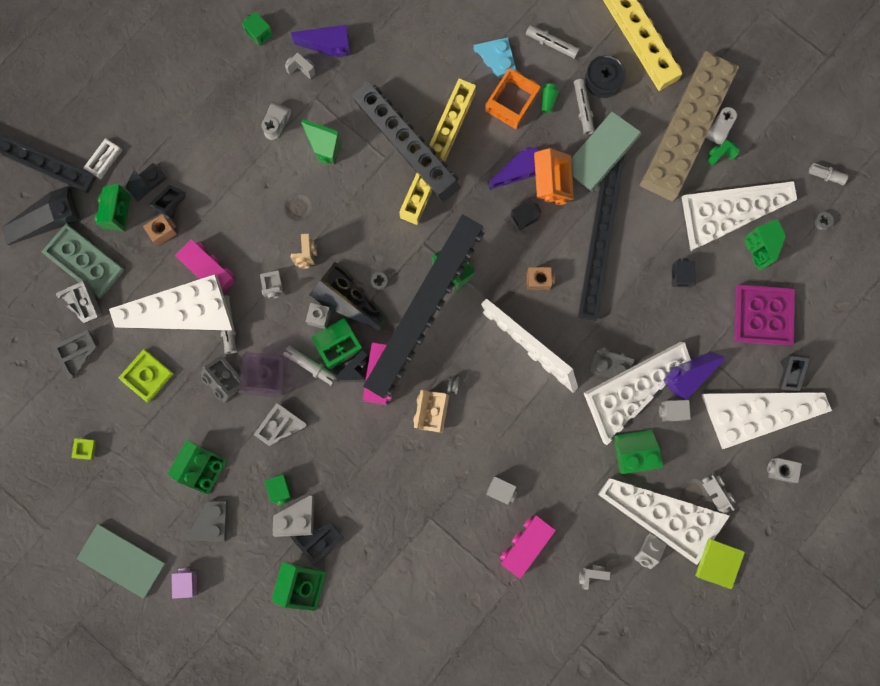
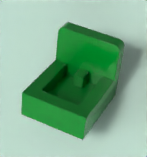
(727, 147)

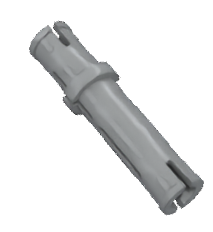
(532, 31)
(584, 107)
(229, 335)
(316, 369)

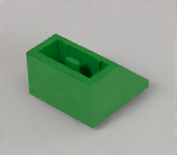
(765, 243)
(336, 344)
(196, 467)

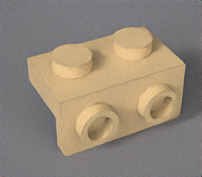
(309, 250)
(431, 411)

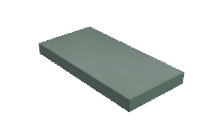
(603, 150)
(83, 260)
(121, 561)

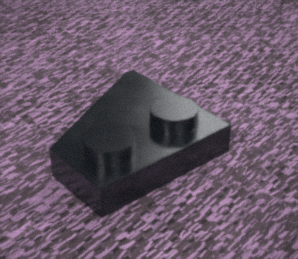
(320, 543)

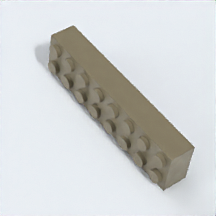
(689, 126)

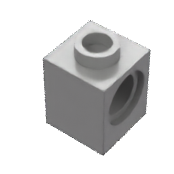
(318, 316)
(675, 410)
(792, 470)
(501, 491)

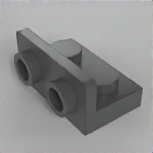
(609, 364)
(221, 378)

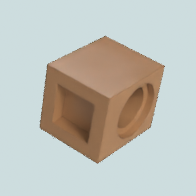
(154, 225)
(533, 284)

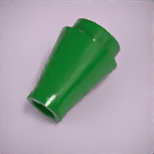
(549, 97)

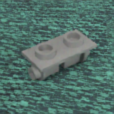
(724, 499)

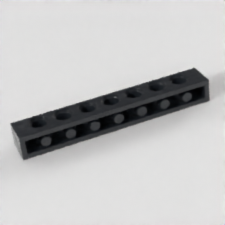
(443, 187)

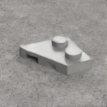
(278, 425)
(295, 520)

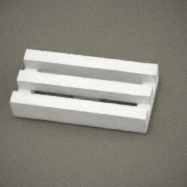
(106, 159)

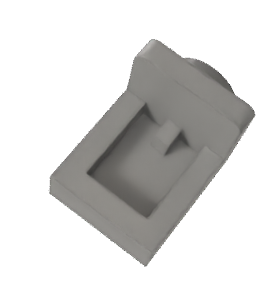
(302, 64)
(271, 284)
(651, 551)
(597, 572)

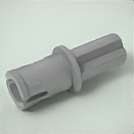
(828, 174)

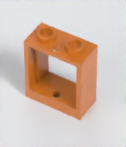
(505, 114)
(545, 164)

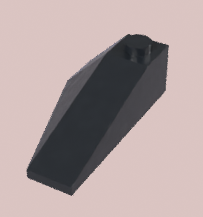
(43, 216)
(343, 296)

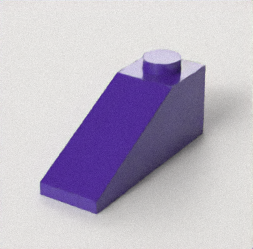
(327, 40)
(516, 170)
(690, 375)

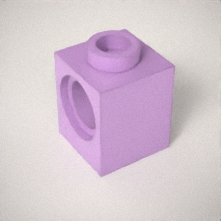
(184, 583)

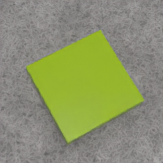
(146, 375)
(720, 563)

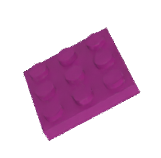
(764, 315)

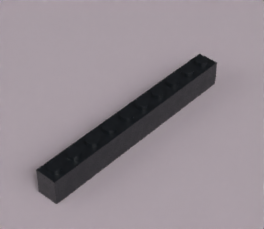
(424, 306)

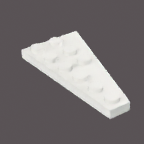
(723, 211)
(183, 307)
(535, 349)
(630, 391)
(751, 415)
(671, 520)

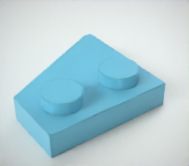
(496, 55)

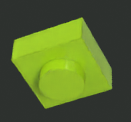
(83, 449)

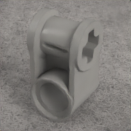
(275, 118)
(720, 127)

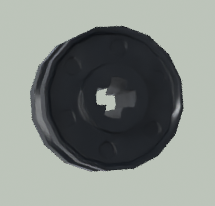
(597, 83)

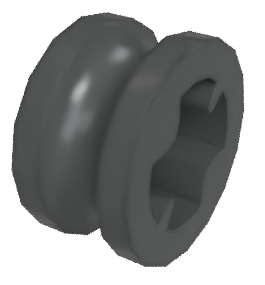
(822, 227)
(374, 278)
(453, 385)

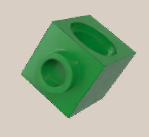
(257, 28)
(278, 489)

